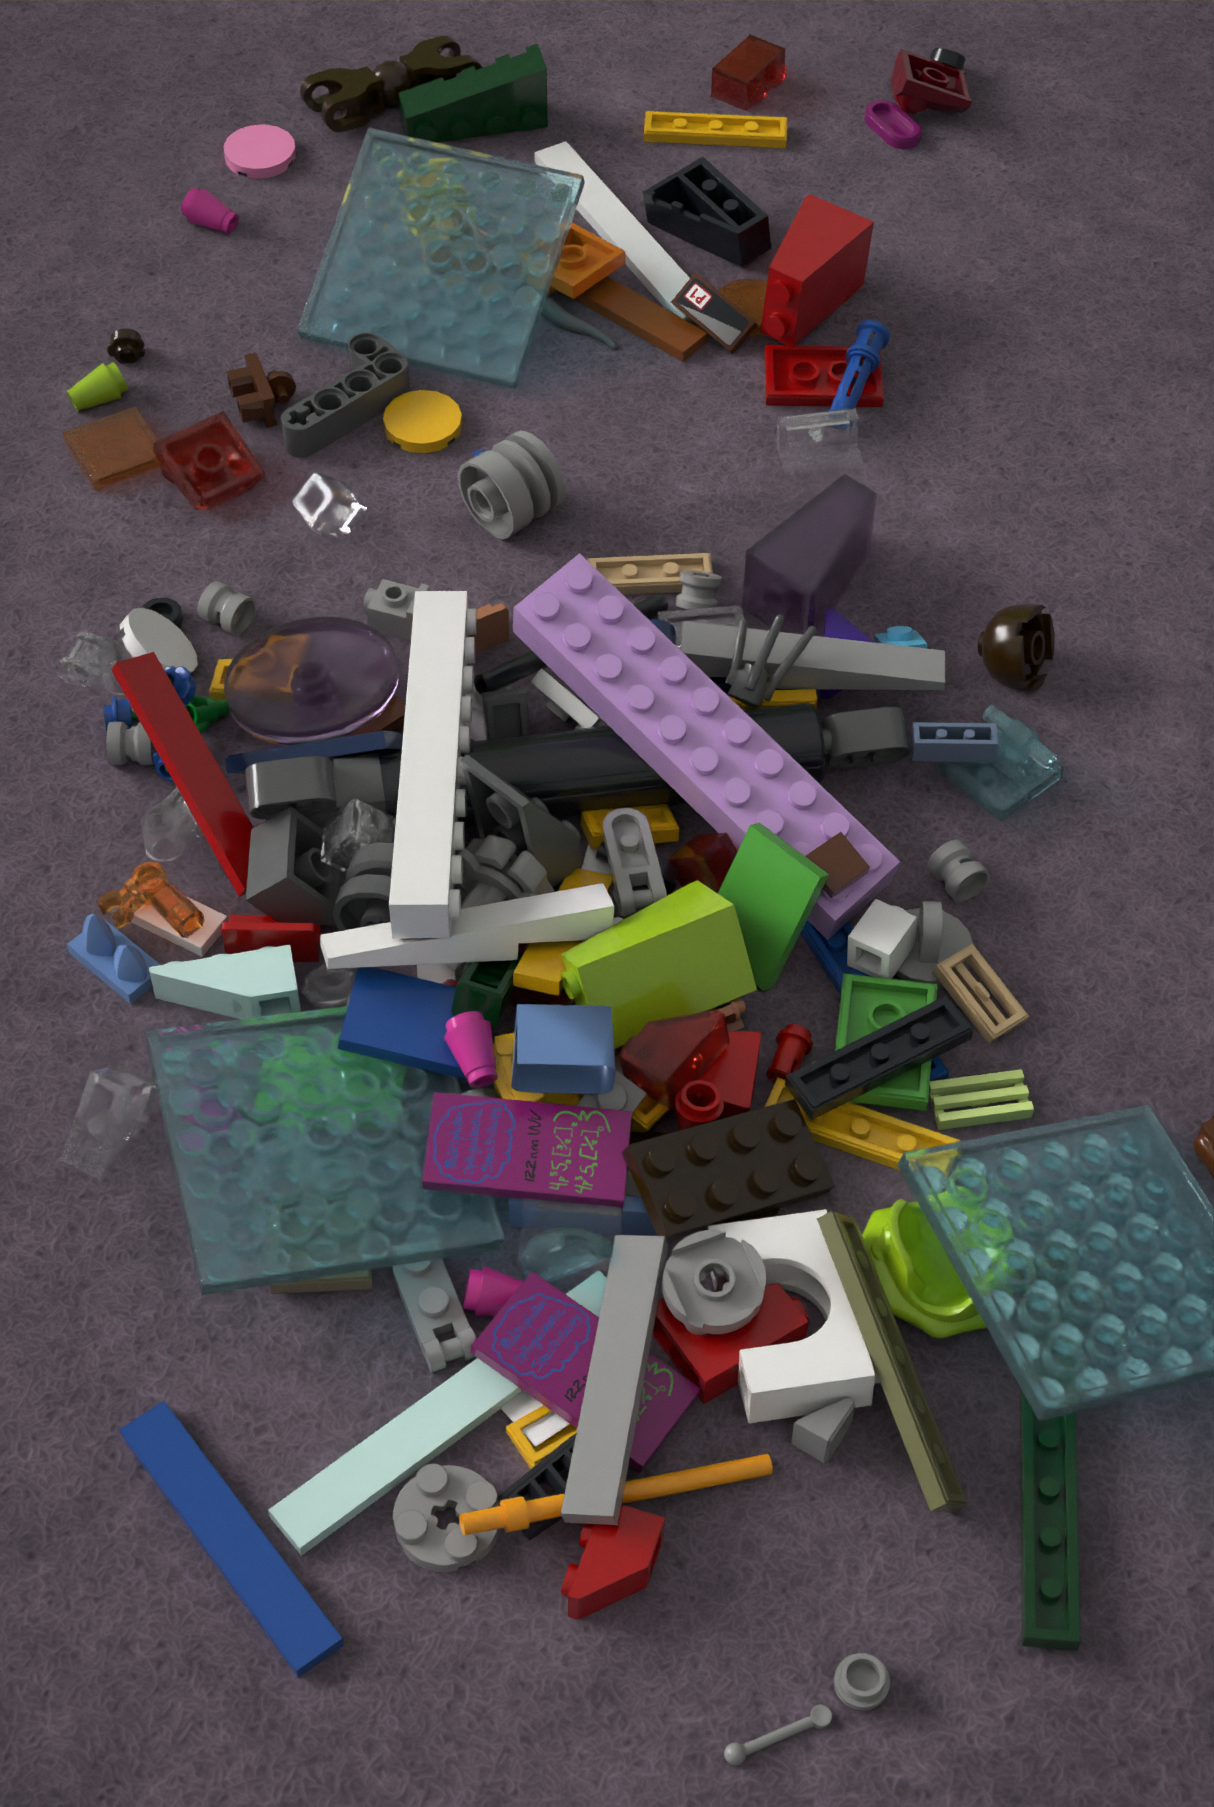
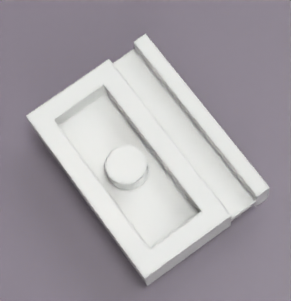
(564, 703)

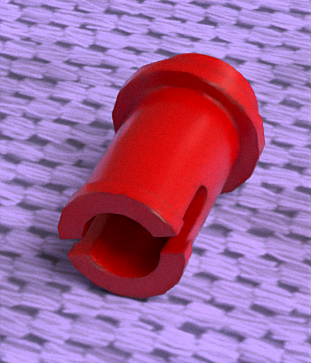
(793, 1045)

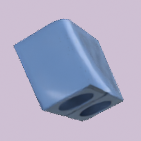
(563, 1049)

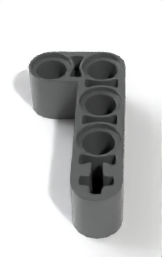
(374, 380)

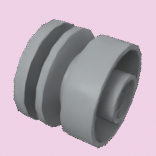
(511, 484)

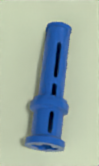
(870, 350)

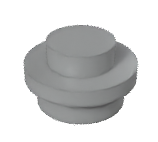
(861, 1681)

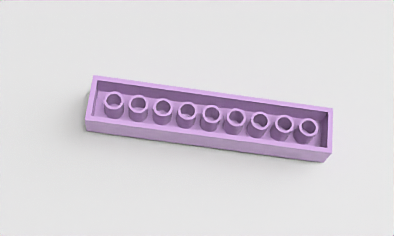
(690, 728)

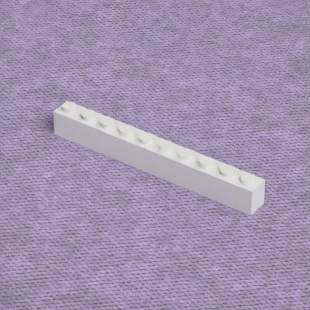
(431, 767)

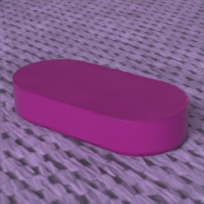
(892, 124)

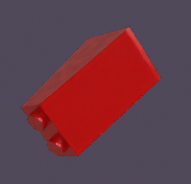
(815, 269)

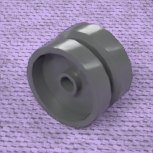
(366, 888)

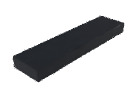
(878, 1057)

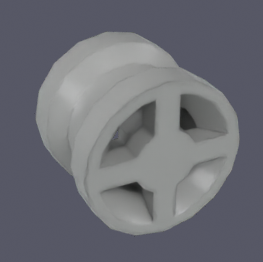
(698, 589)

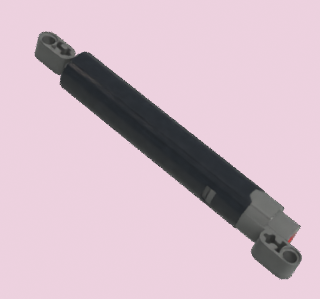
(571, 767)

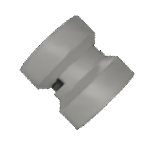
(223, 606)
(128, 743)
(956, 868)

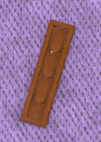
(644, 318)

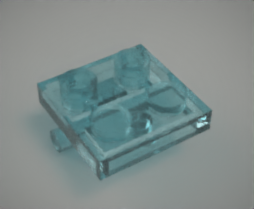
(1018, 774)

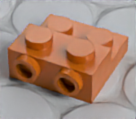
(584, 262)

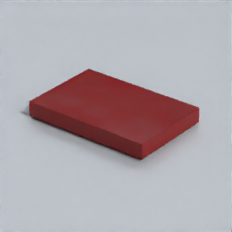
(812, 376)

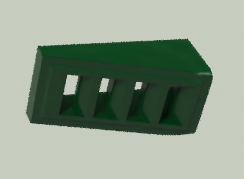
(485, 988)

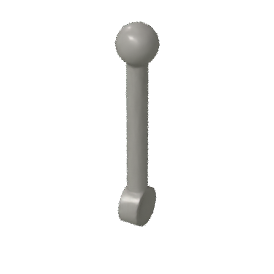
(819, 1717)

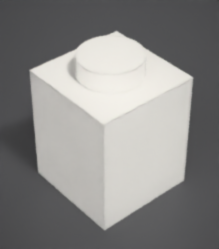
(881, 940)

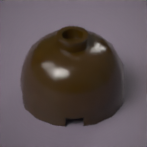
(1017, 638)

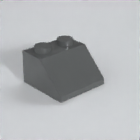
(287, 871)

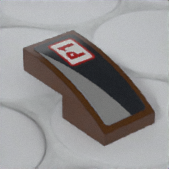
(714, 313)

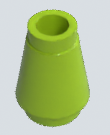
(98, 387)

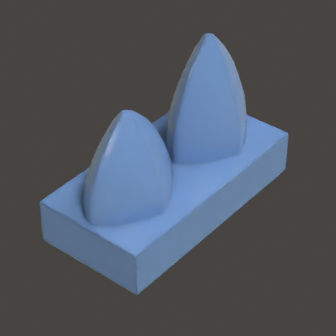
(113, 958)

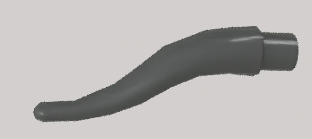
(562, 318)

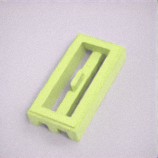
(980, 1091)

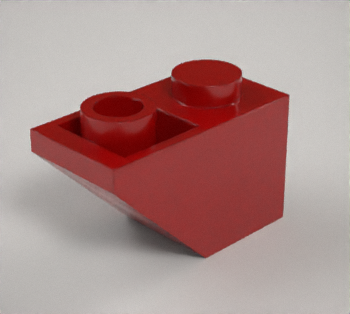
(614, 1561)

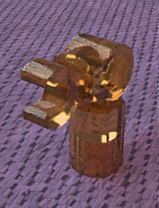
(152, 887)

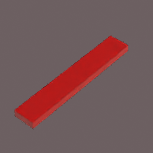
(189, 763)

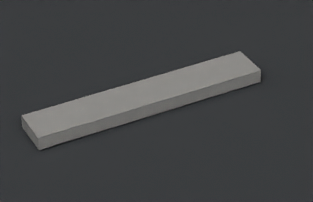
(615, 1381)

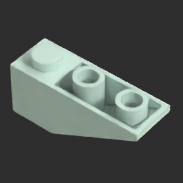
(232, 984)

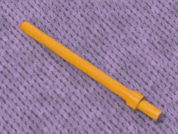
(516, 1513)

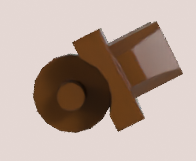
(259, 393)

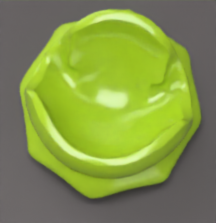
(918, 1273)

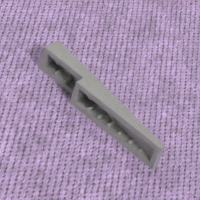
(822, 664)

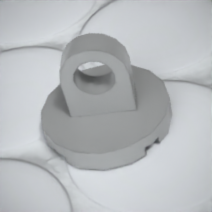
(936, 940)

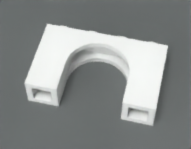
(819, 1369)

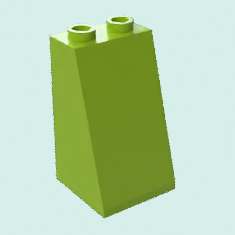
(662, 962)

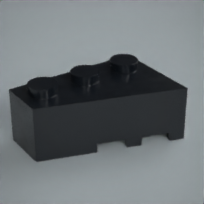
(709, 213)

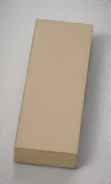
(651, 572)

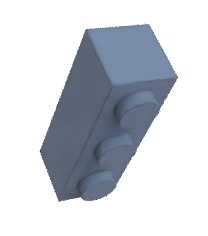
(954, 742)

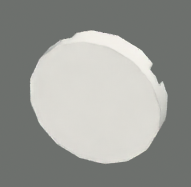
(152, 632)

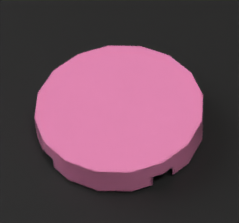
(259, 151)

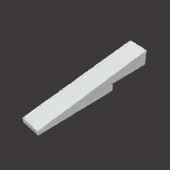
(480, 933)

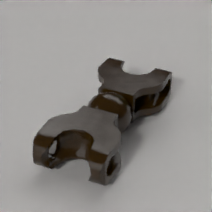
(365, 92)

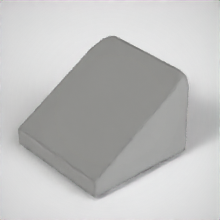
(824, 1429)

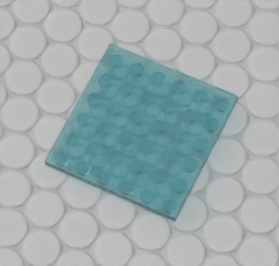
(443, 255)
(304, 1153)
(1079, 1254)

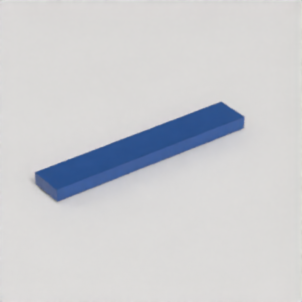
(232, 1539)

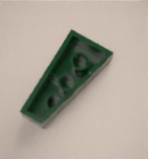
(480, 101)

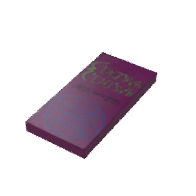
(526, 1150)
(546, 1349)

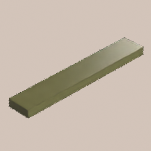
(892, 1363)

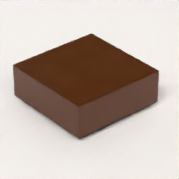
(840, 862)

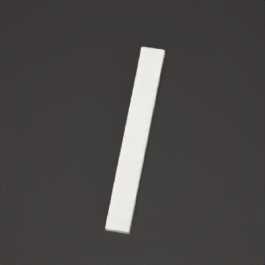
(619, 227)

